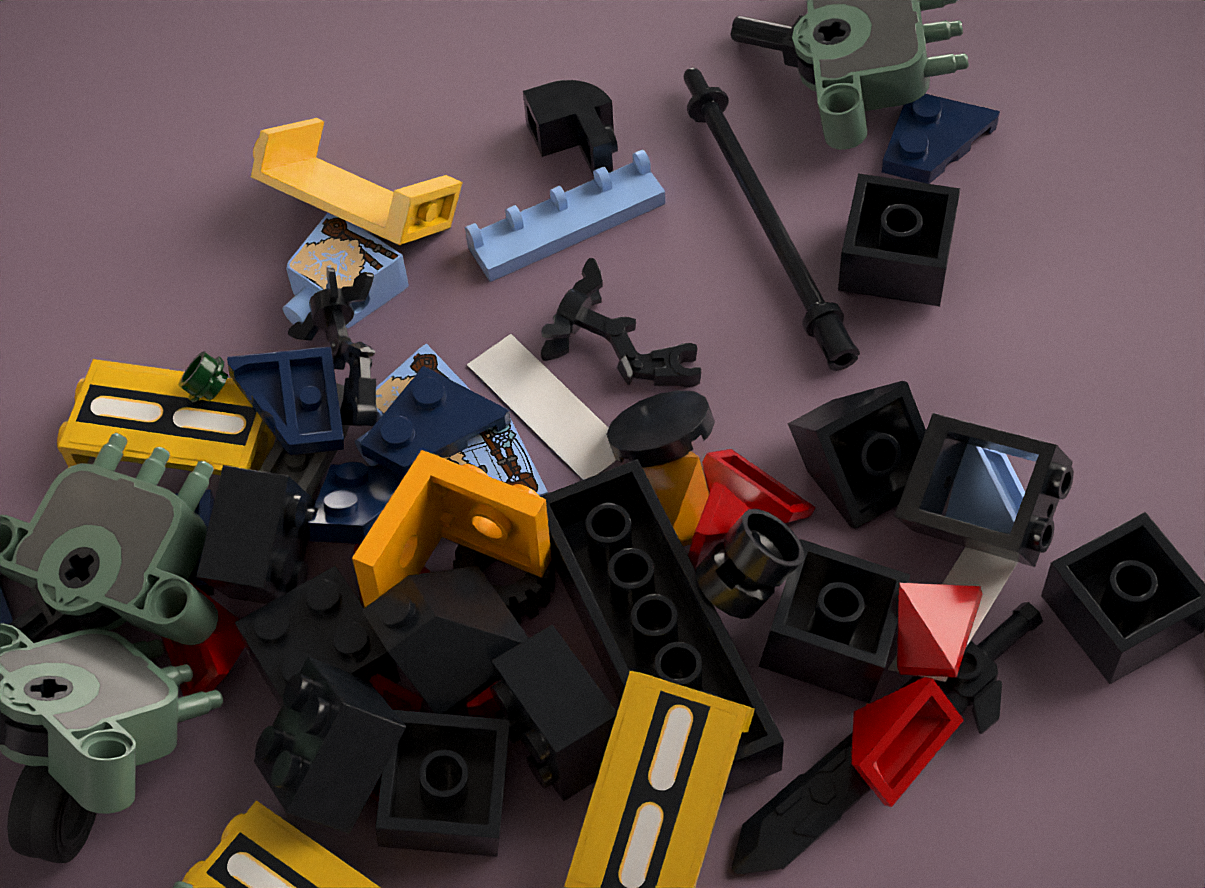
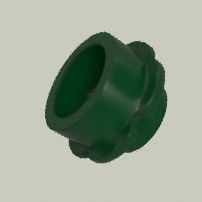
(203, 377)

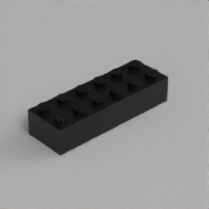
(646, 605)

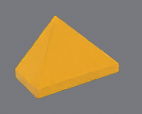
(681, 492)

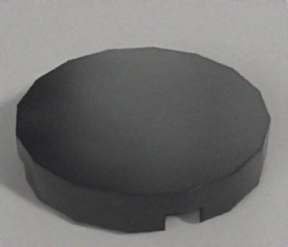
(660, 428)

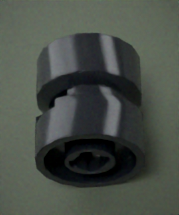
(749, 564)

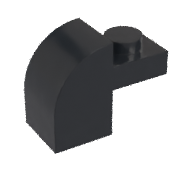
(570, 116)

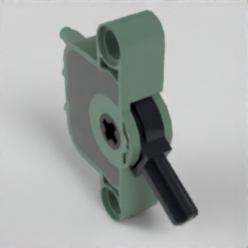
(858, 57)
(112, 551)
(92, 710)

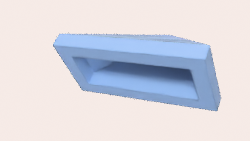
(985, 490)

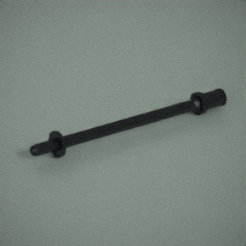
(822, 318)

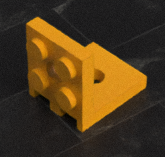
(456, 504)

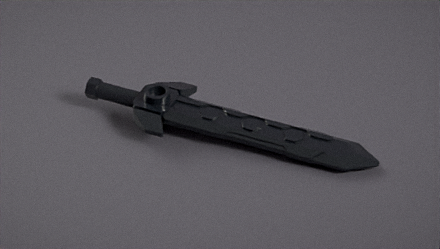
(833, 785)

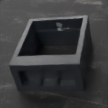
(935, 472)

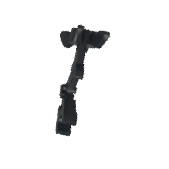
(332, 311)
(574, 313)

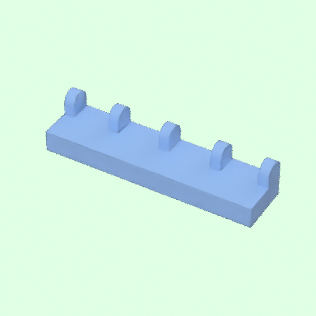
(565, 218)

